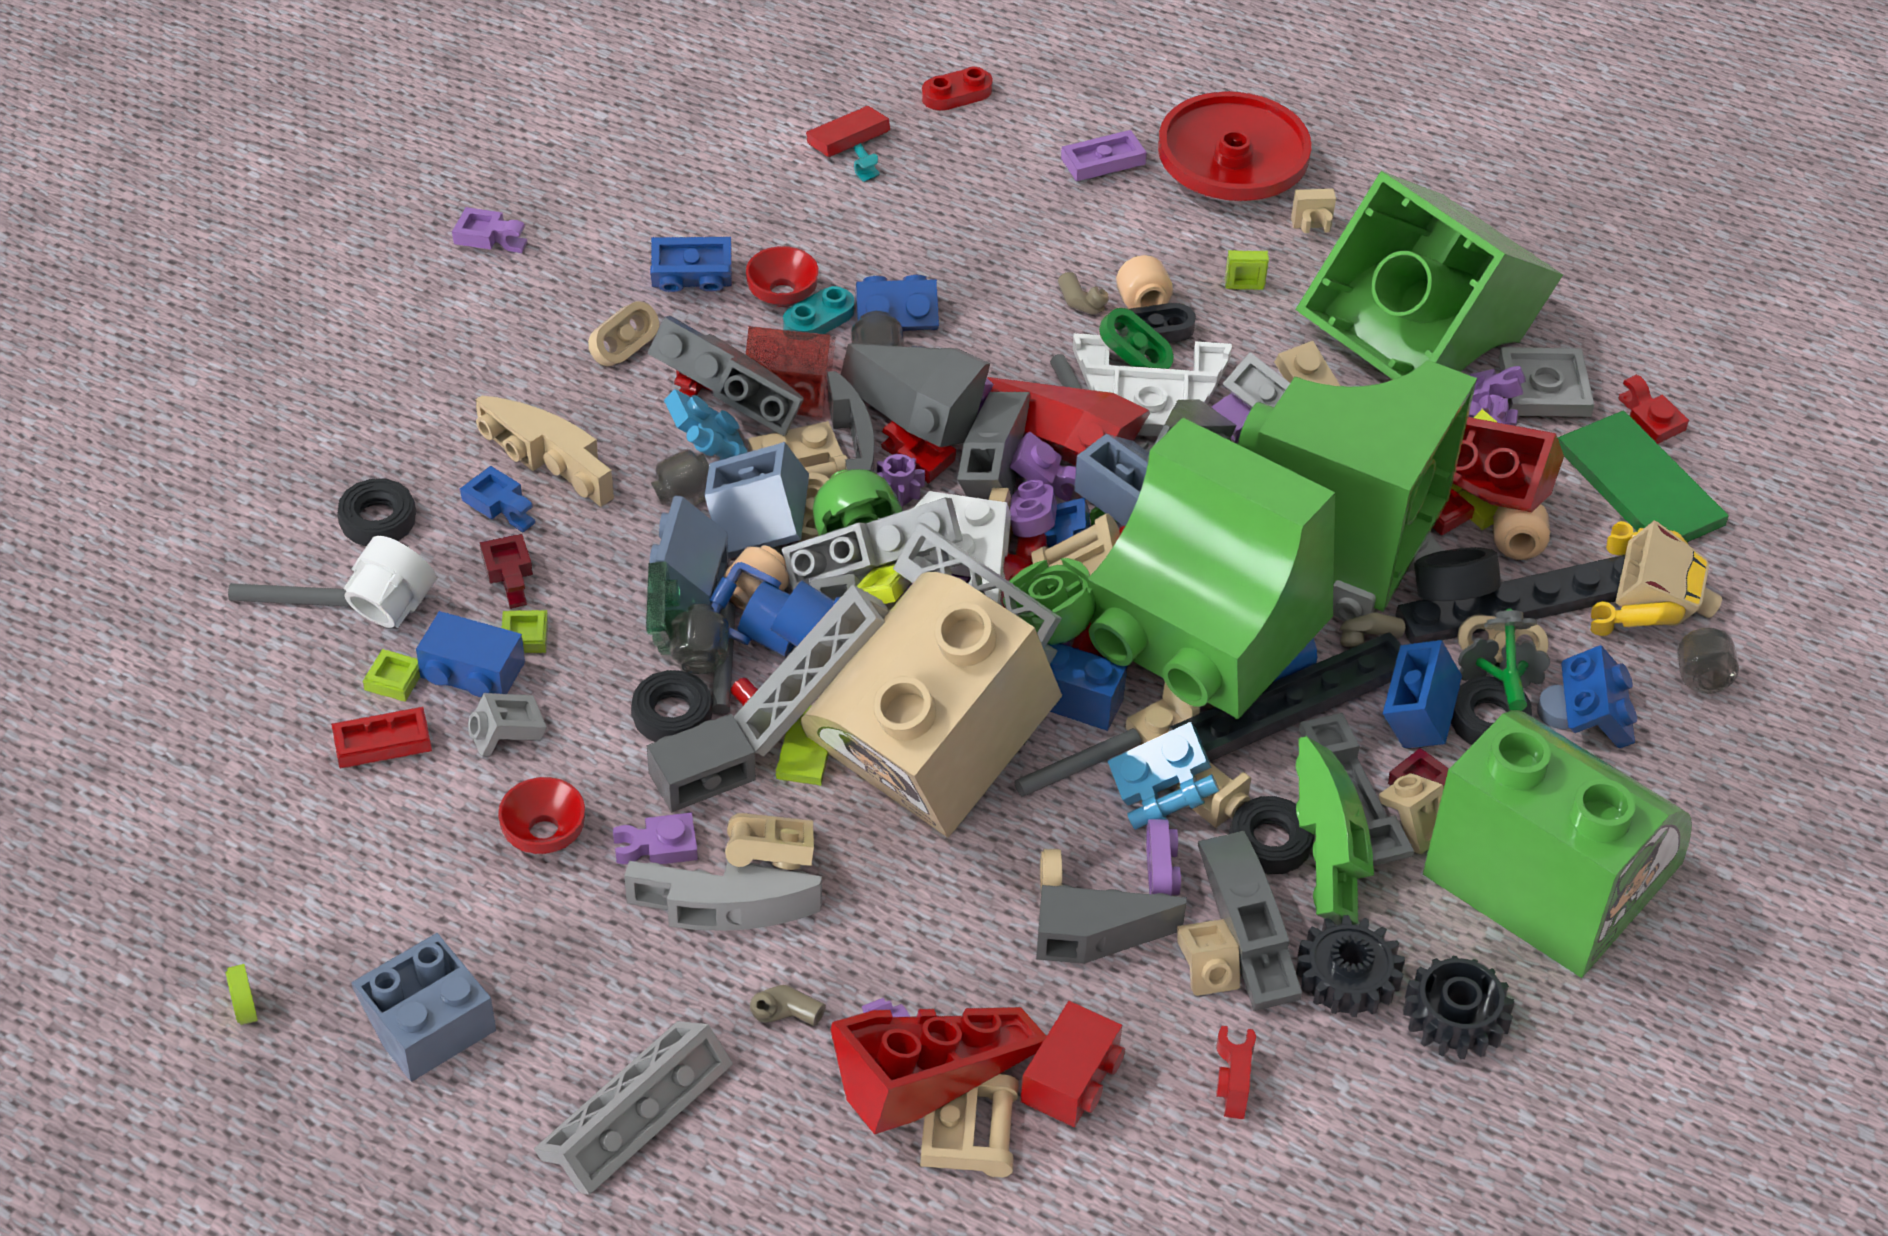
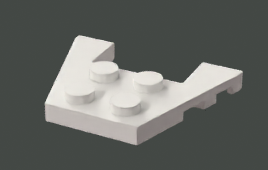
(1152, 387)
(984, 534)

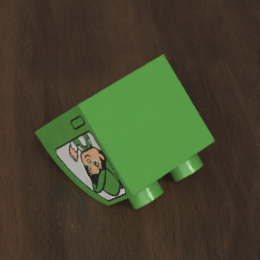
(1552, 840)

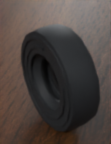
(375, 493)
(665, 685)
(1472, 693)
(1281, 813)

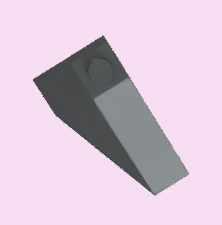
(919, 387)

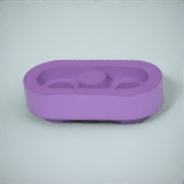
(1033, 509)
(1160, 847)

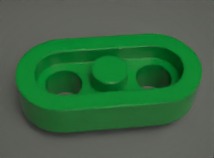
(1135, 340)

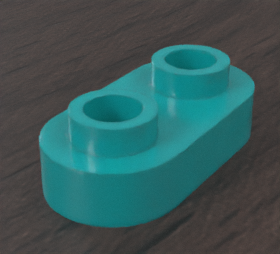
(820, 311)

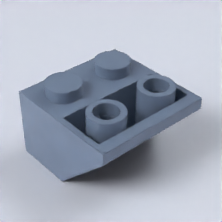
(1112, 475)
(758, 497)
(693, 551)
(425, 1006)

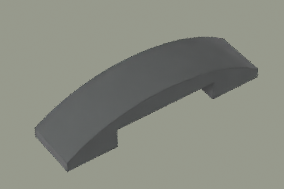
(850, 412)
(1386, 834)

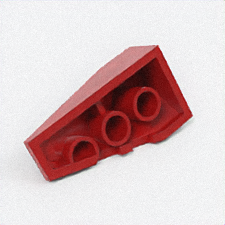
(1075, 417)
(1508, 464)
(916, 1064)

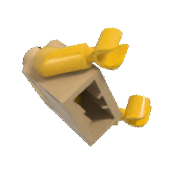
(1659, 580)

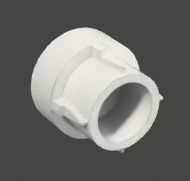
(388, 582)

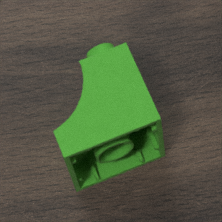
(1424, 282)
(1384, 455)
(1216, 571)

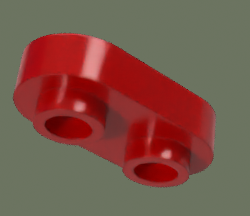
(957, 89)

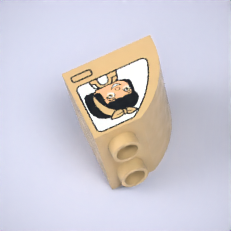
(937, 699)

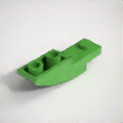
(1335, 815)

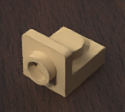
(1159, 716)
(1227, 800)
(1417, 805)
(1211, 956)

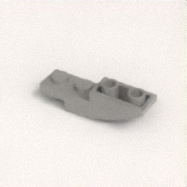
(868, 545)
(737, 901)

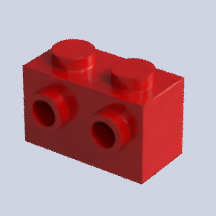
(1072, 1064)

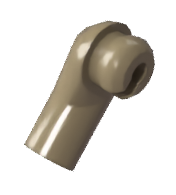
(1088, 302)
(1373, 623)
(785, 1002)

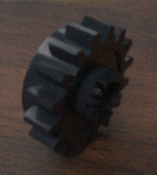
(1350, 966)
(1458, 1006)

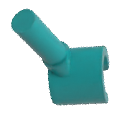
(865, 165)

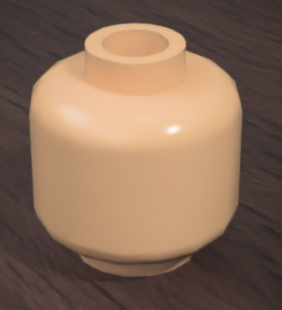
(1144, 282)
(1521, 533)
(763, 559)

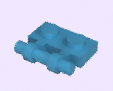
(706, 428)
(1159, 765)

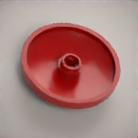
(1234, 146)

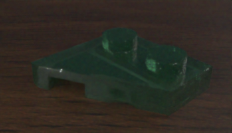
(662, 604)

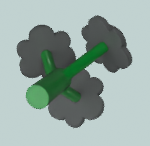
(1520, 664)

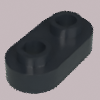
(1170, 320)

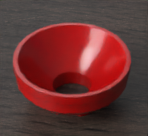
(782, 267)
(541, 801)

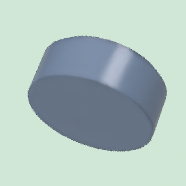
(1552, 707)

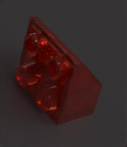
(798, 360)

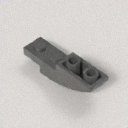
(728, 373)
(1253, 919)

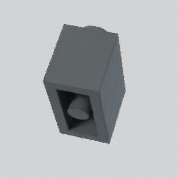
(701, 762)

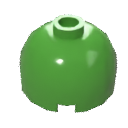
(853, 498)
(1063, 592)

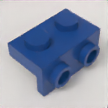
(691, 263)
(908, 300)
(1599, 695)

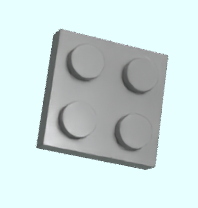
(1554, 381)

